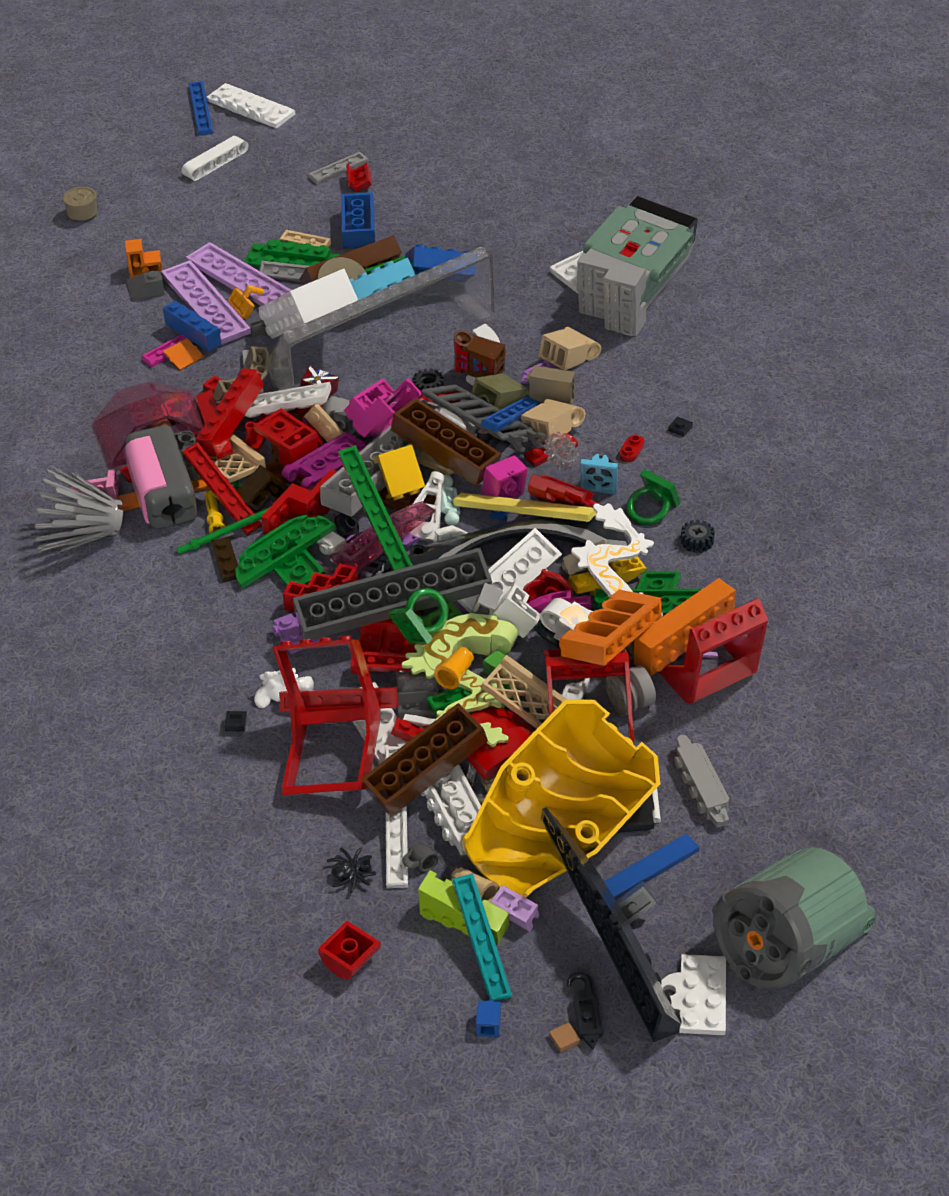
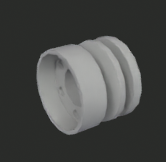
(642, 690)

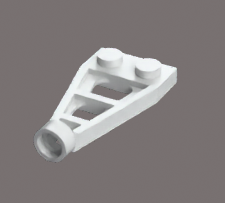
(426, 530)

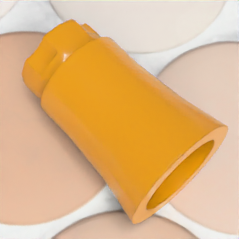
(452, 670)

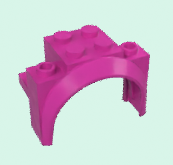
(374, 407)

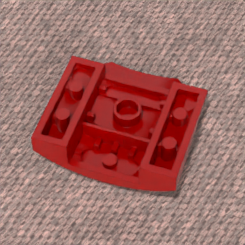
(559, 491)
(384, 647)
(489, 759)

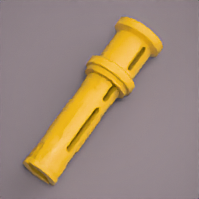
(214, 517)

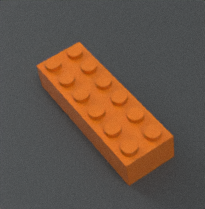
(669, 635)

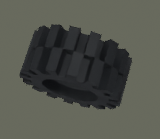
(433, 377)

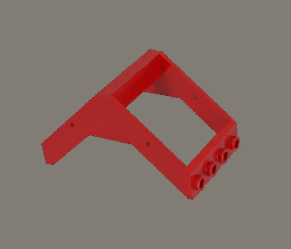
(723, 631)
(561, 667)
(301, 718)

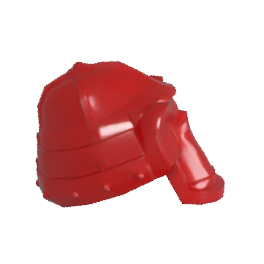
(545, 584)

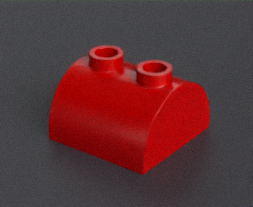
(347, 950)

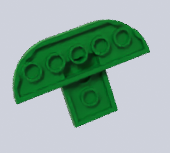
(285, 552)
(657, 584)

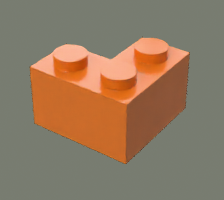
(139, 261)

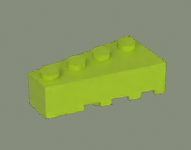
(440, 904)

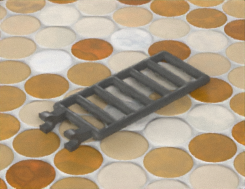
(514, 437)

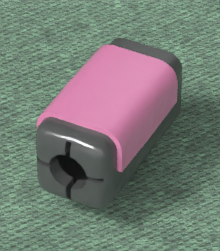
(162, 471)

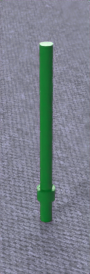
(196, 543)

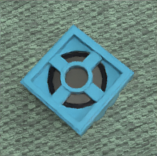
(599, 474)

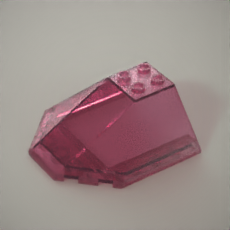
(141, 407)

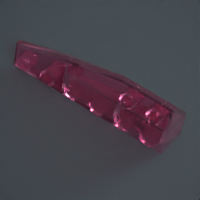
(365, 547)

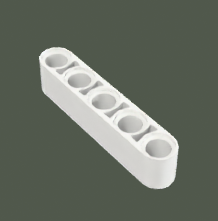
(214, 158)

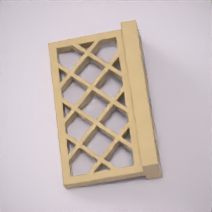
(247, 457)
(528, 686)

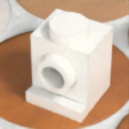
(330, 543)

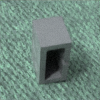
(487, 600)

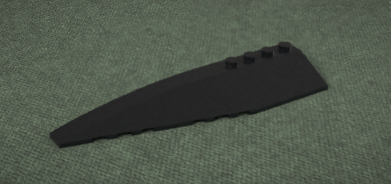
(617, 935)

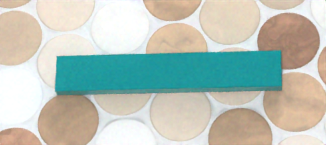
(481, 938)

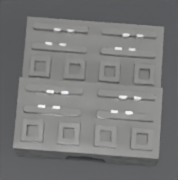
(612, 293)

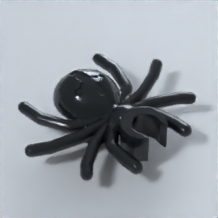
(351, 869)

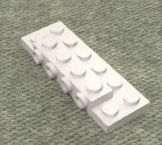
(250, 105)
(289, 399)
(453, 806)

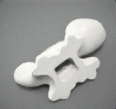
(274, 683)

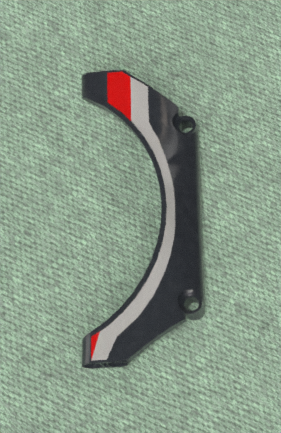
(562, 529)

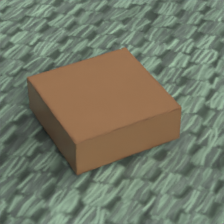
(564, 1037)

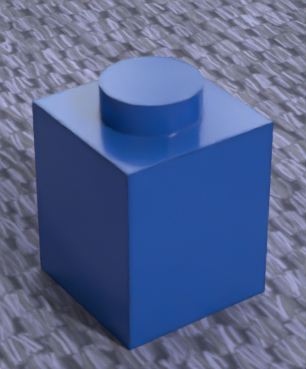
(488, 1018)

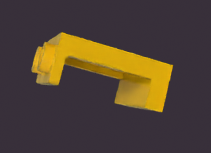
(400, 472)

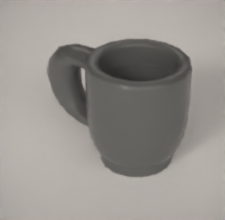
(421, 857)

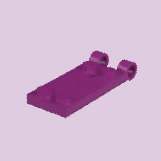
(320, 461)

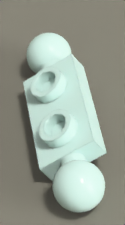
(447, 507)

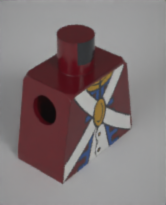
(317, 376)

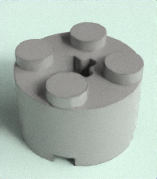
(334, 408)

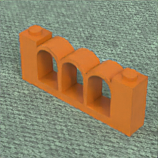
(611, 628)

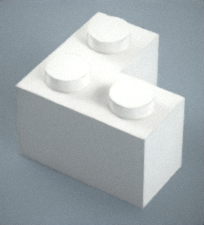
(515, 610)

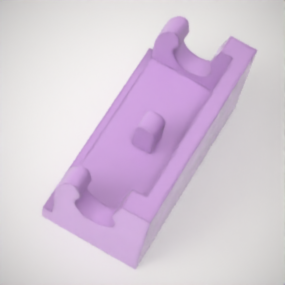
(520, 909)

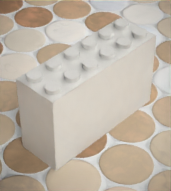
(307, 303)

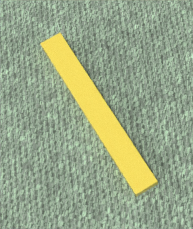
(524, 507)

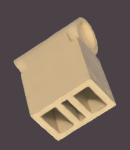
(568, 348)
(553, 417)

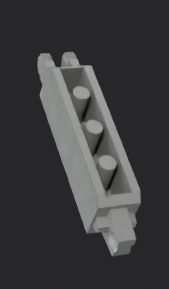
(703, 781)

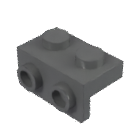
(415, 704)

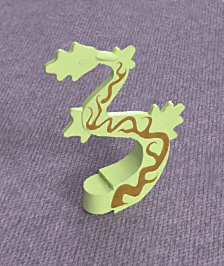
(479, 635)

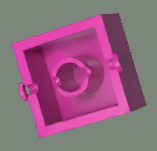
(505, 478)

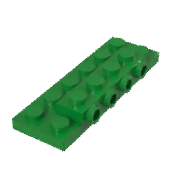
(288, 253)

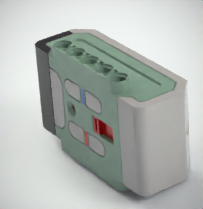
(647, 238)

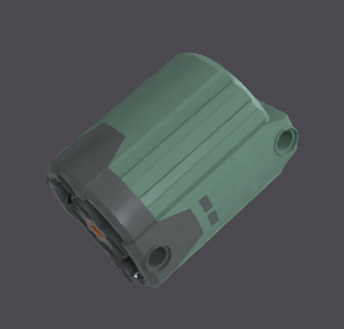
(791, 918)

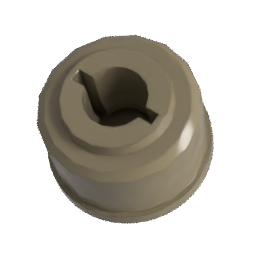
(81, 203)

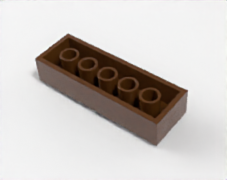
(366, 256)
(444, 441)
(424, 759)

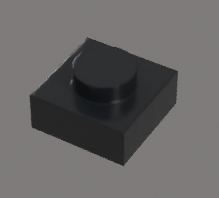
(680, 426)
(235, 721)

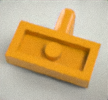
(240, 303)

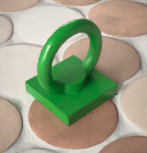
(659, 490)
(412, 625)

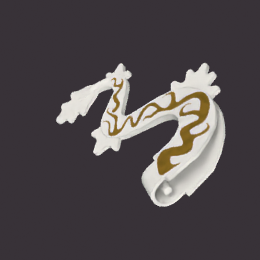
(563, 616)

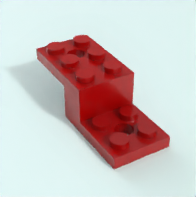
(291, 436)
(294, 503)

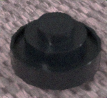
(346, 525)

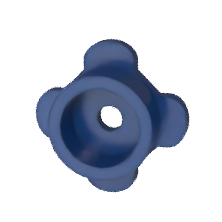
(499, 515)

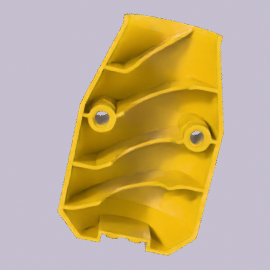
(583, 777)

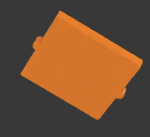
(183, 354)

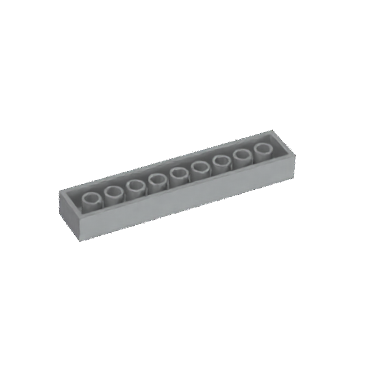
(338, 491)

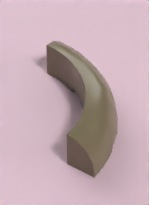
(256, 359)

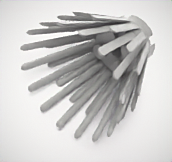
(95, 513)

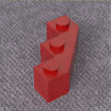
(342, 575)

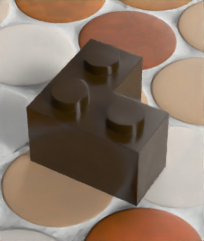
(260, 487)

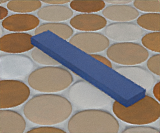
(200, 108)
(509, 414)
(652, 865)

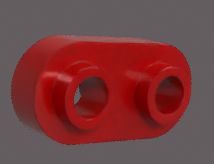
(631, 448)

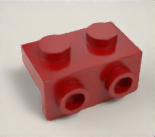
(359, 177)

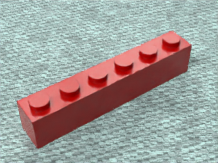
(230, 411)

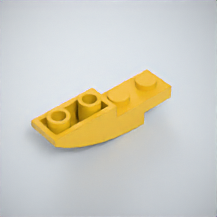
(625, 569)

